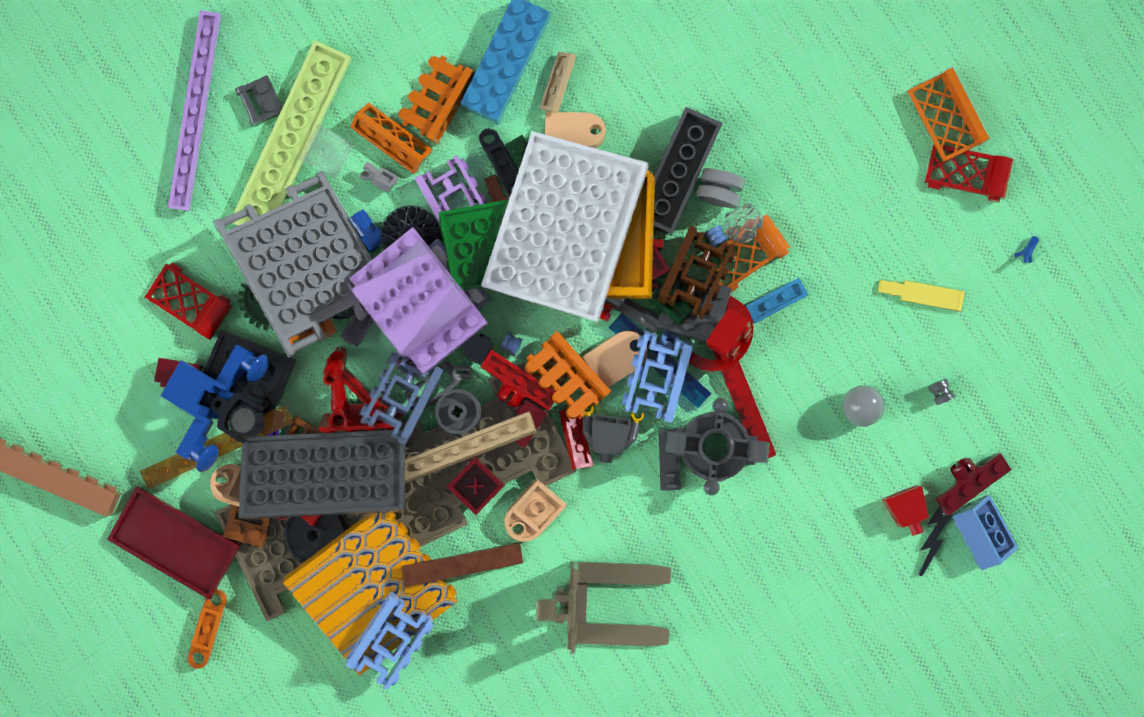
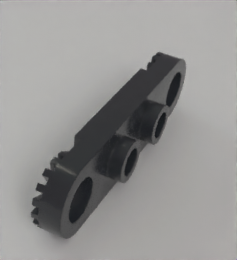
(499, 159)

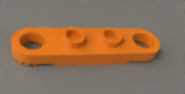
(207, 630)

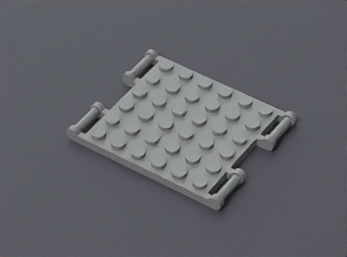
(299, 260)

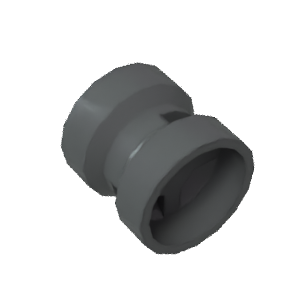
(939, 387)

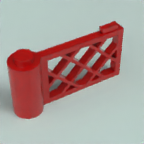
(994, 181)
(212, 311)

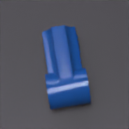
(367, 229)

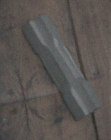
(636, 312)

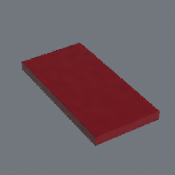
(173, 542)

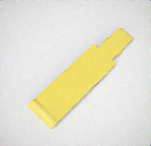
(924, 294)

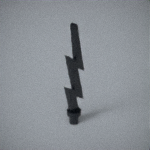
(931, 541)

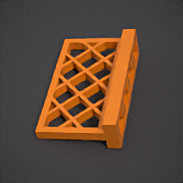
(965, 110)

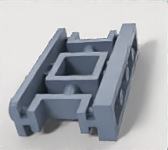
(415, 402)

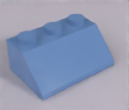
(985, 532)

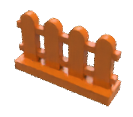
(446, 91)
(576, 369)

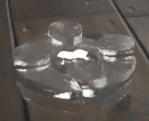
(735, 218)

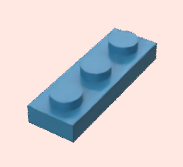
(776, 300)

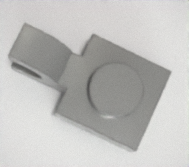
(381, 178)

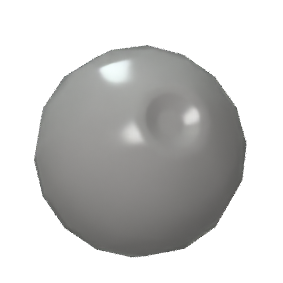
(863, 406)

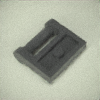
(266, 98)

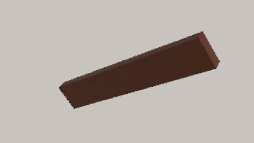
(461, 564)

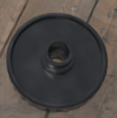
(405, 218)
(299, 535)

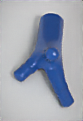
(1028, 250)

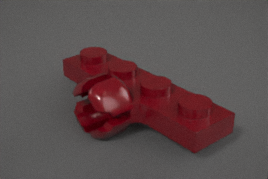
(971, 481)

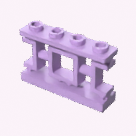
(471, 193)

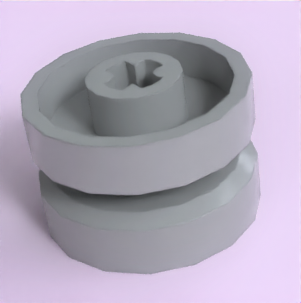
(720, 188)

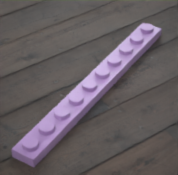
(194, 110)

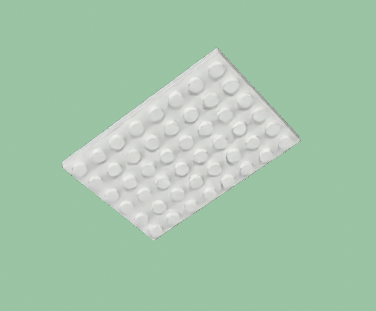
(565, 225)

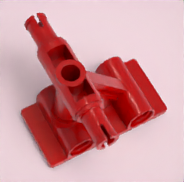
(343, 413)

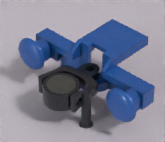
(188, 387)

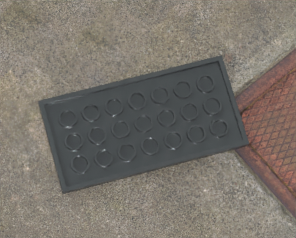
(322, 474)

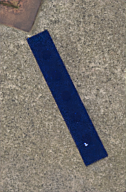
(691, 388)

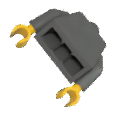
(609, 433)

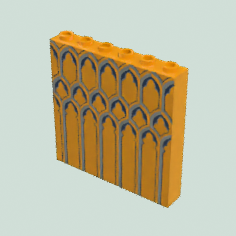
(355, 574)

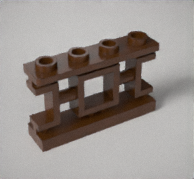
(682, 267)

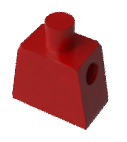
(908, 508)

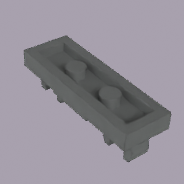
(668, 465)

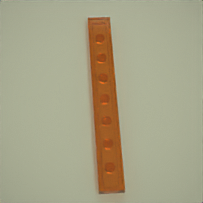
(178, 465)

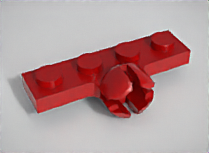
(516, 382)

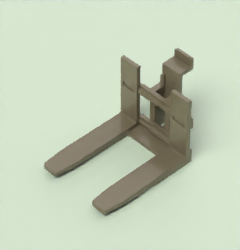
(576, 601)

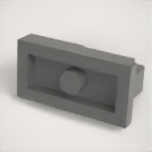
(356, 329)

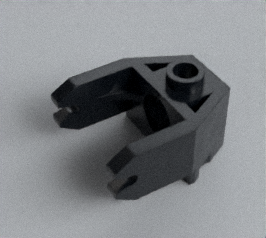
(477, 348)

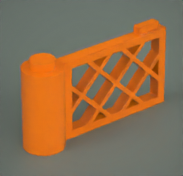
(771, 243)

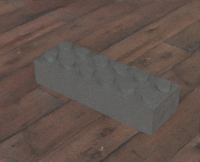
(682, 167)

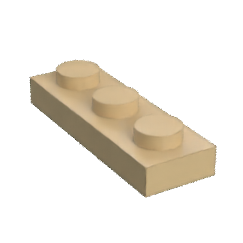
(557, 82)

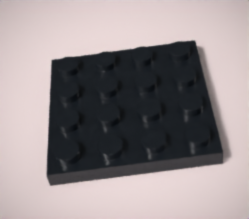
(269, 386)

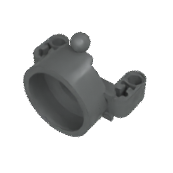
(742, 448)

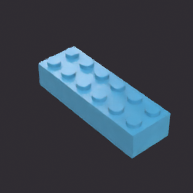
(505, 60)

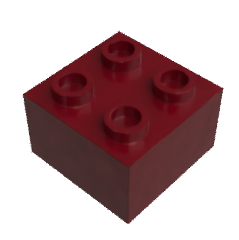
(475, 485)

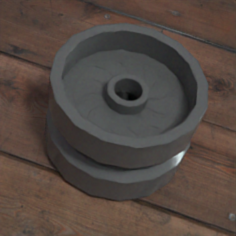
(446, 413)

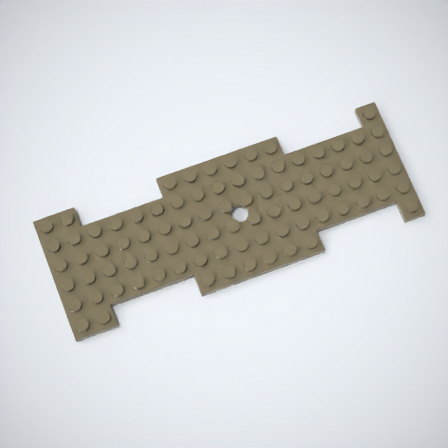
(429, 504)

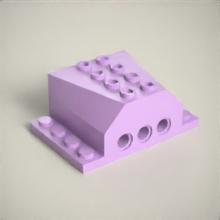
(416, 301)

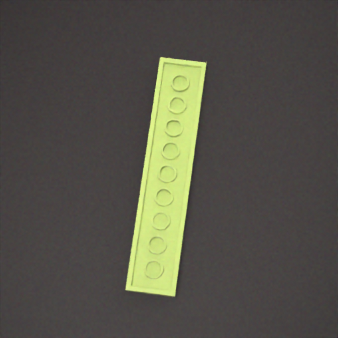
(293, 129)

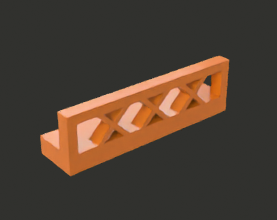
(388, 140)

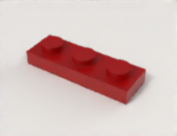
(576, 442)

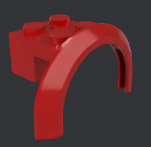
(729, 338)

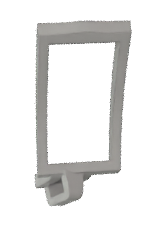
(451, 370)

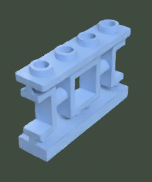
(674, 380)
(376, 633)

